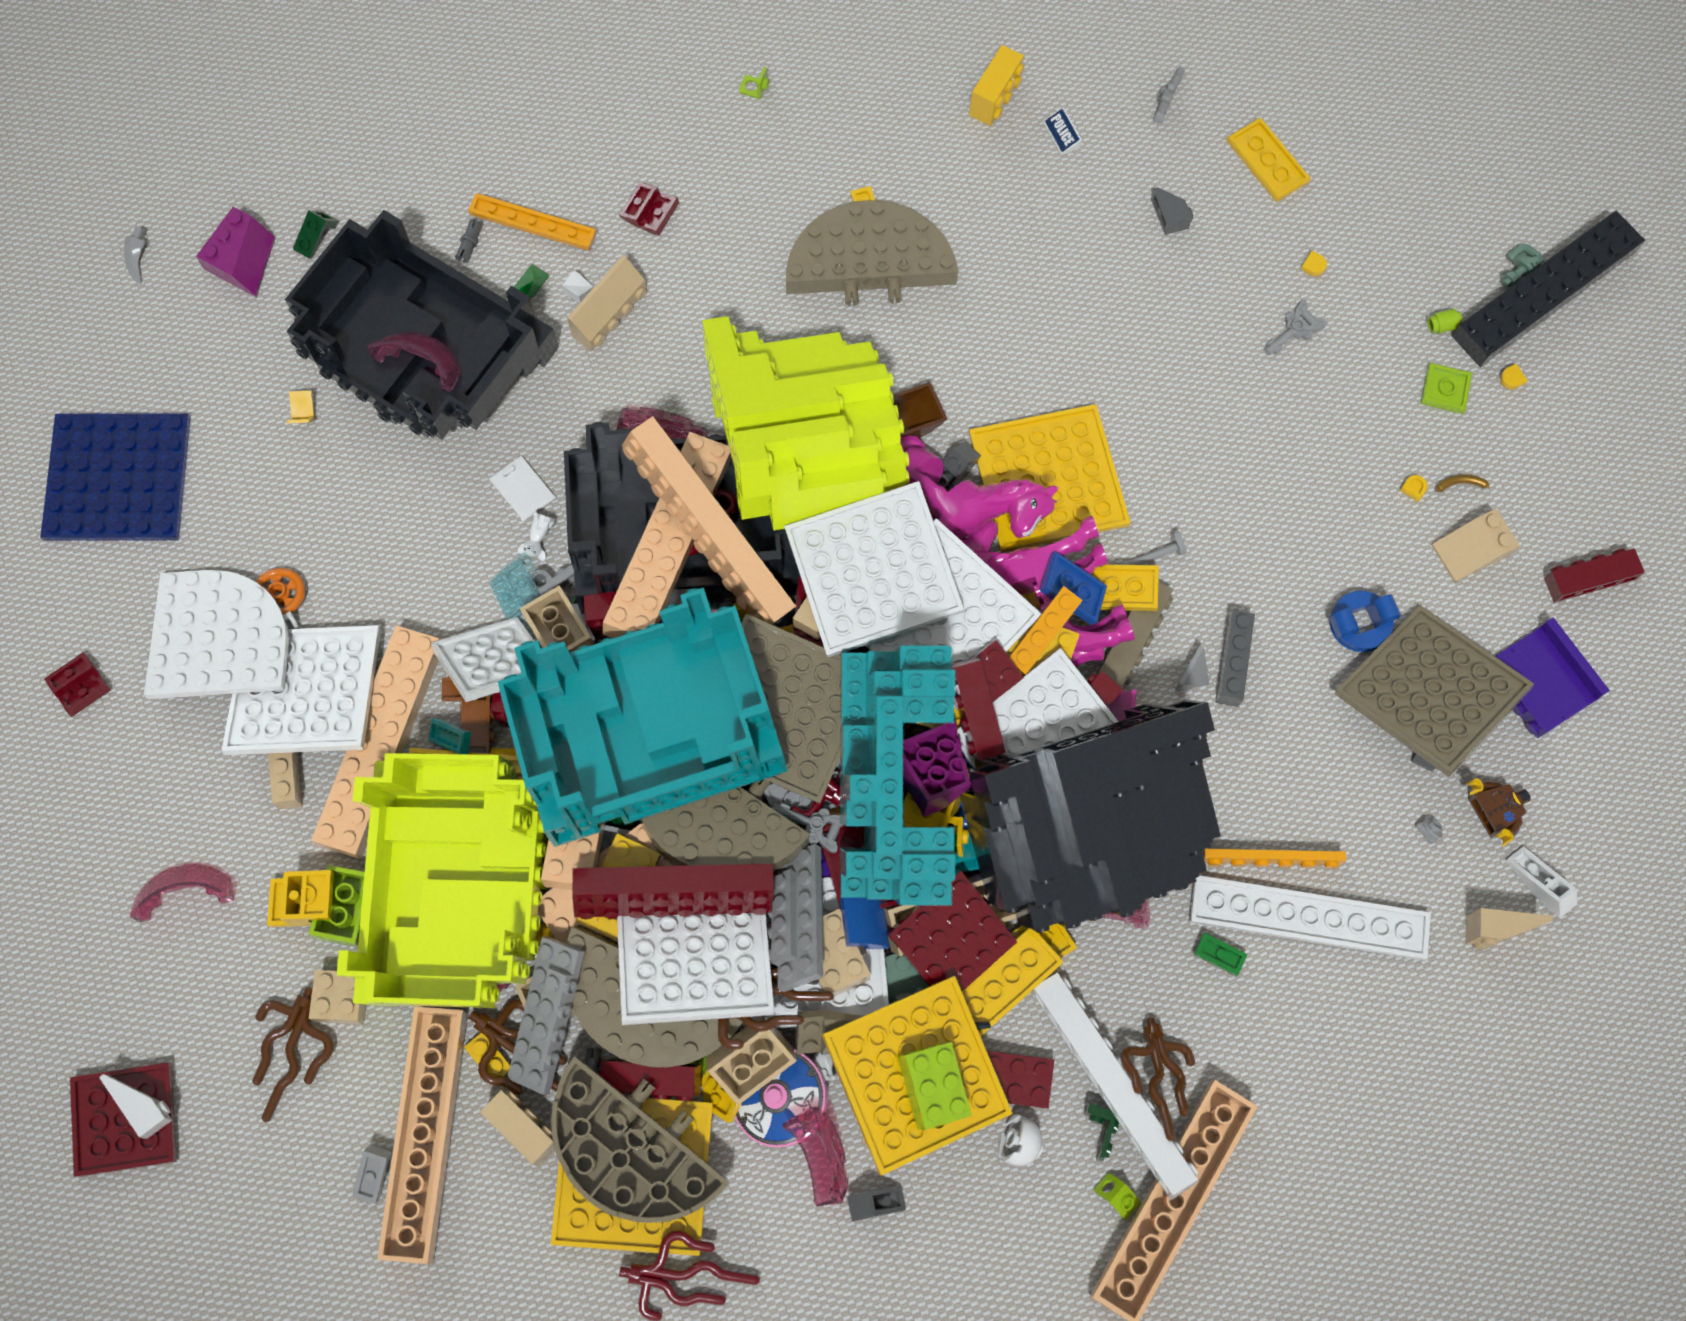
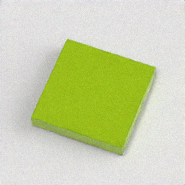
(1446, 388)

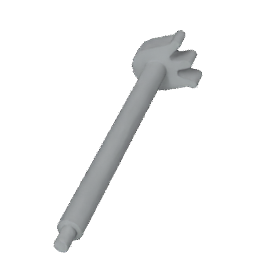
(1178, 546)

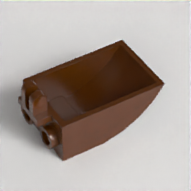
(919, 410)

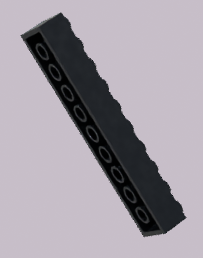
(1548, 288)

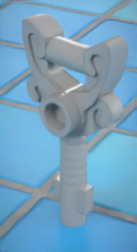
(1167, 94)
(1297, 328)
(815, 825)

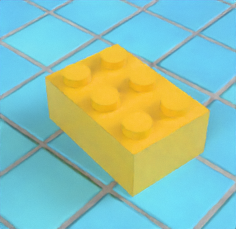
(996, 85)

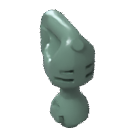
(1523, 263)

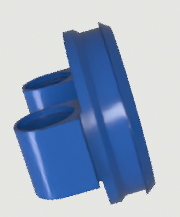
(1382, 614)

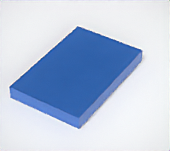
(1064, 573)

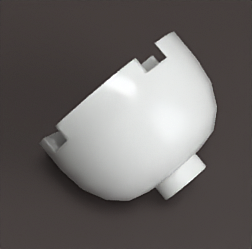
(1021, 1142)

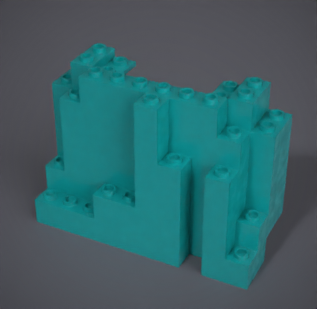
(875, 700)
(640, 720)

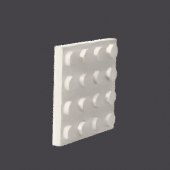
(482, 657)

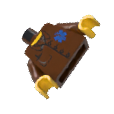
(1498, 808)

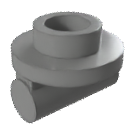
(1430, 829)

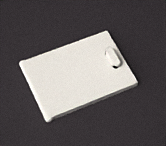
(522, 488)

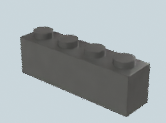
(1235, 658)

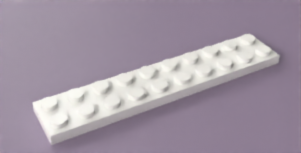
(1310, 917)

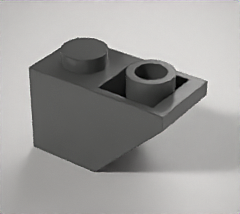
(958, 465)

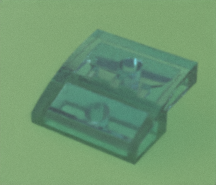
(514, 588)

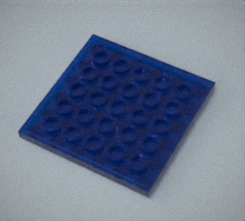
(116, 477)

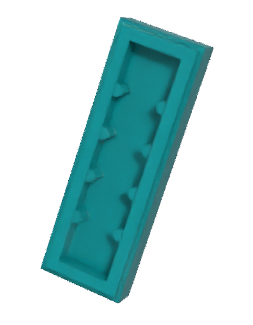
(449, 736)

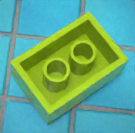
(346, 909)
(934, 1085)

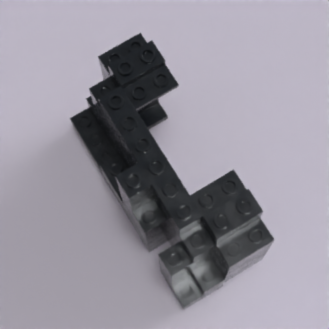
(384, 285)
(611, 509)
(1095, 818)

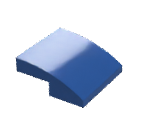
(864, 923)

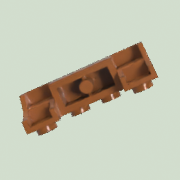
(474, 717)

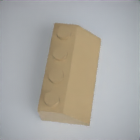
(607, 304)

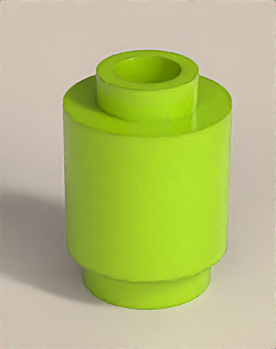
(1444, 321)

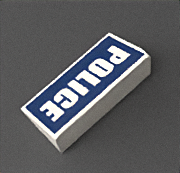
(1062, 132)

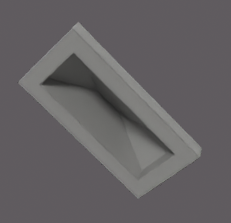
(1196, 672)

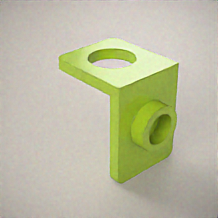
(762, 84)
(1120, 1197)

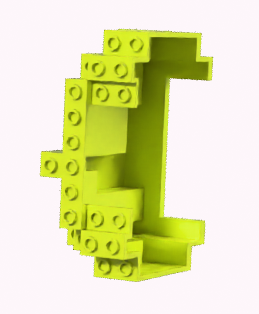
(804, 421)
(446, 882)

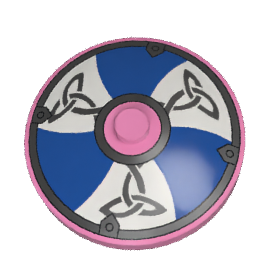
(781, 1100)

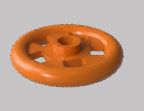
(296, 583)

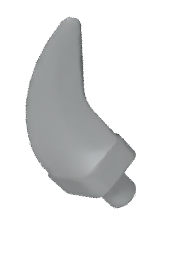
(132, 252)

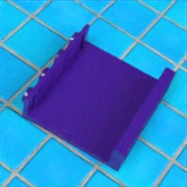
(1560, 677)

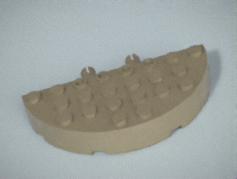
(867, 249)
(726, 831)
(599, 1012)
(625, 1156)

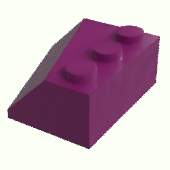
(238, 251)
(935, 768)

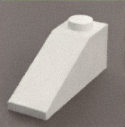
(1543, 882)
(141, 1110)

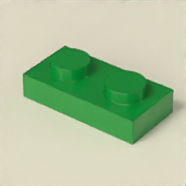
(1220, 954)

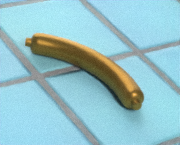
(1458, 479)

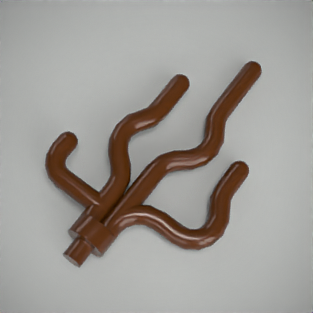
(774, 1020)
(297, 1022)
(495, 1031)
(1157, 1048)

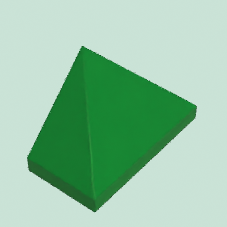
(531, 281)

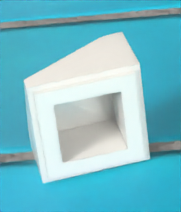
(576, 287)

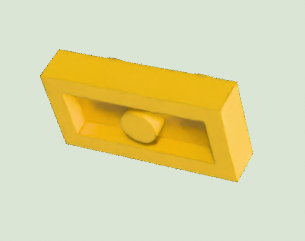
(478, 1046)

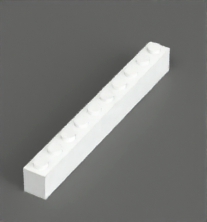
(1115, 1086)

